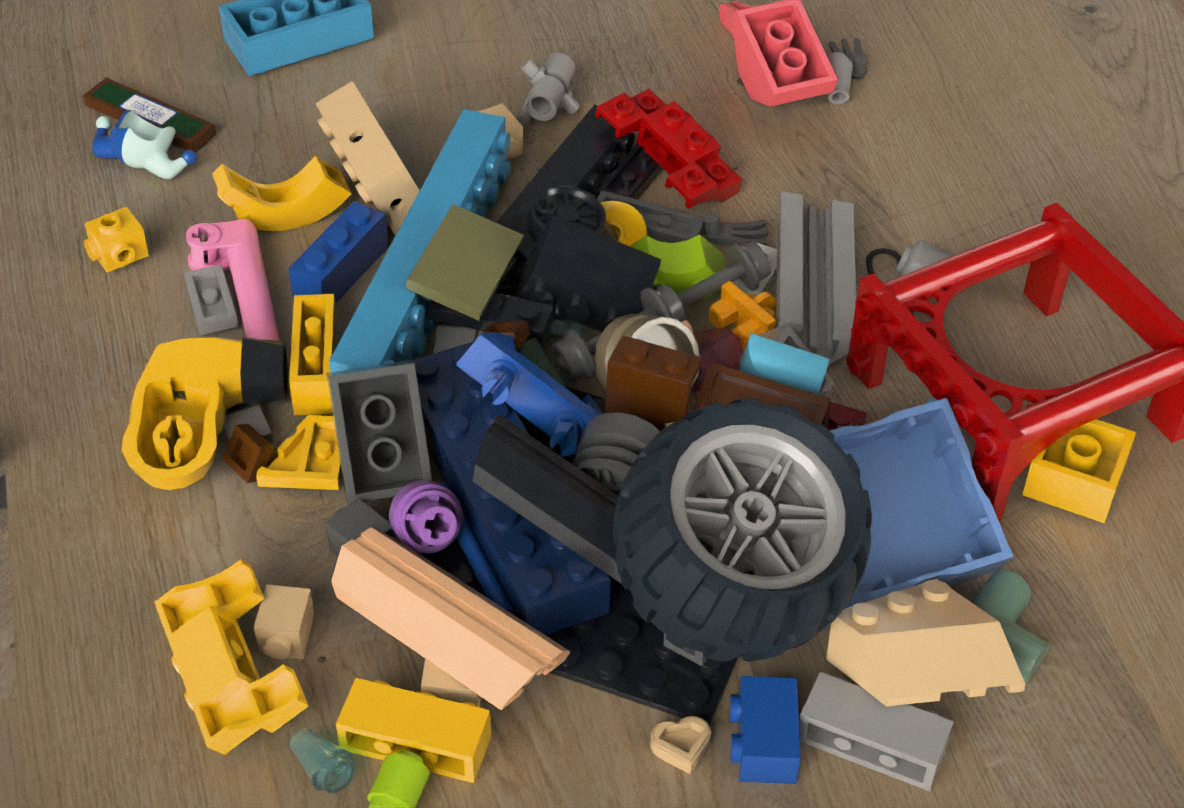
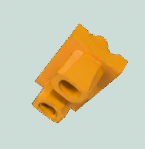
(747, 312)

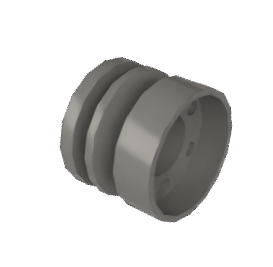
(611, 446)

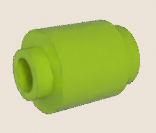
(399, 781)

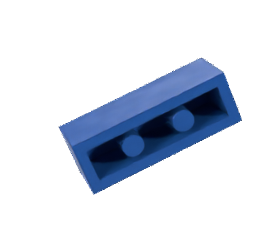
(341, 253)

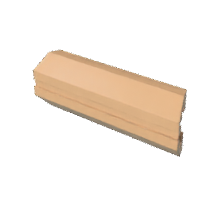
(442, 618)

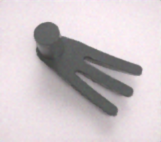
(859, 60)
(733, 232)

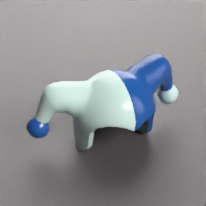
(139, 145)

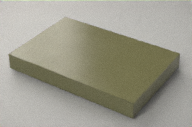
(464, 262)

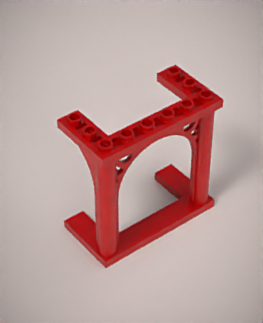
(1016, 437)

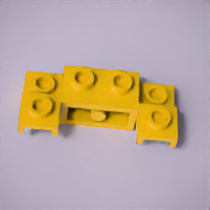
(217, 663)

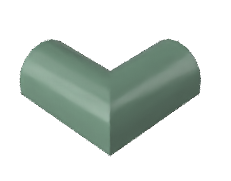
(1005, 599)

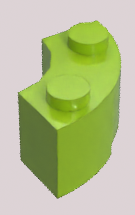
(683, 262)

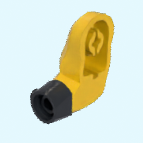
(184, 402)

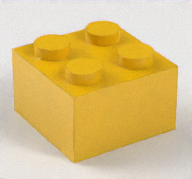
(1081, 469)

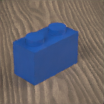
(767, 729)

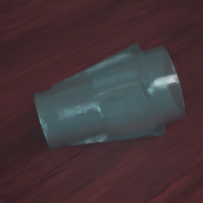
(322, 760)

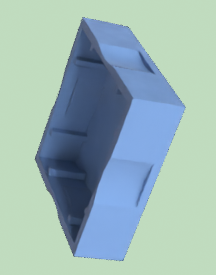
(923, 502)

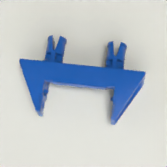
(528, 390)

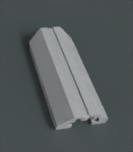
(816, 274)

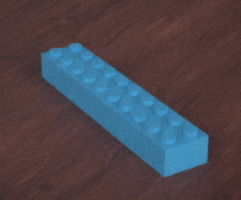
(390, 319)

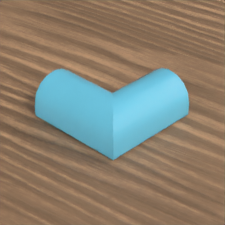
(783, 364)

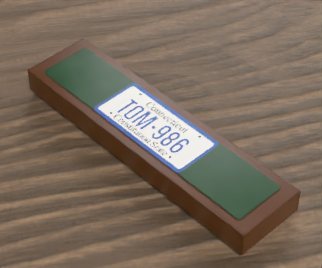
(115, 98)

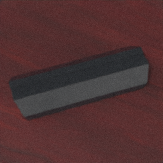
(548, 492)

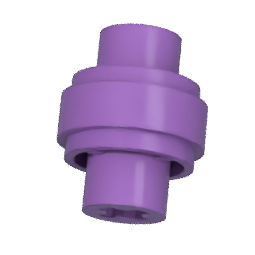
(425, 516)

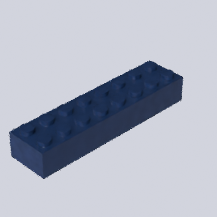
(539, 574)

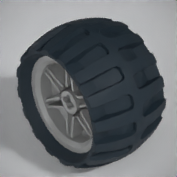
(771, 504)

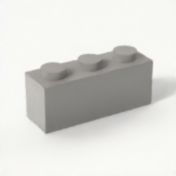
(861, 729)

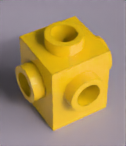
(115, 239)

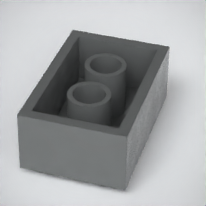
(378, 429)

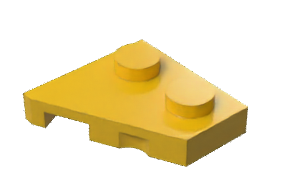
(306, 458)

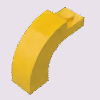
(287, 204)

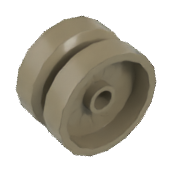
(651, 329)

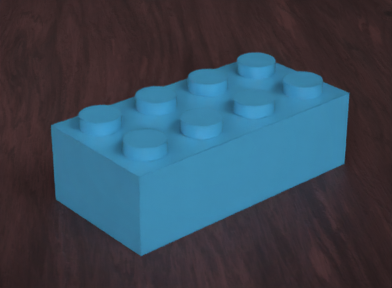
(287, 31)

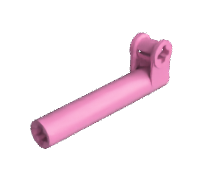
(238, 249)

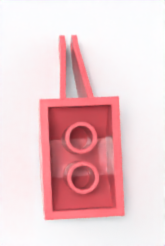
(777, 52)

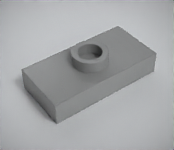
(210, 299)

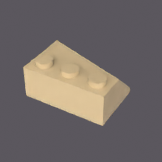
(922, 645)

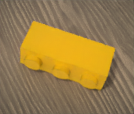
(311, 349)
(391, 719)

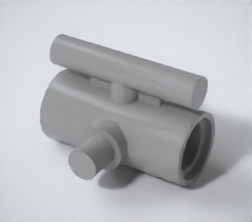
(548, 88)

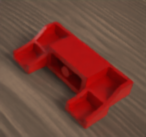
(675, 144)

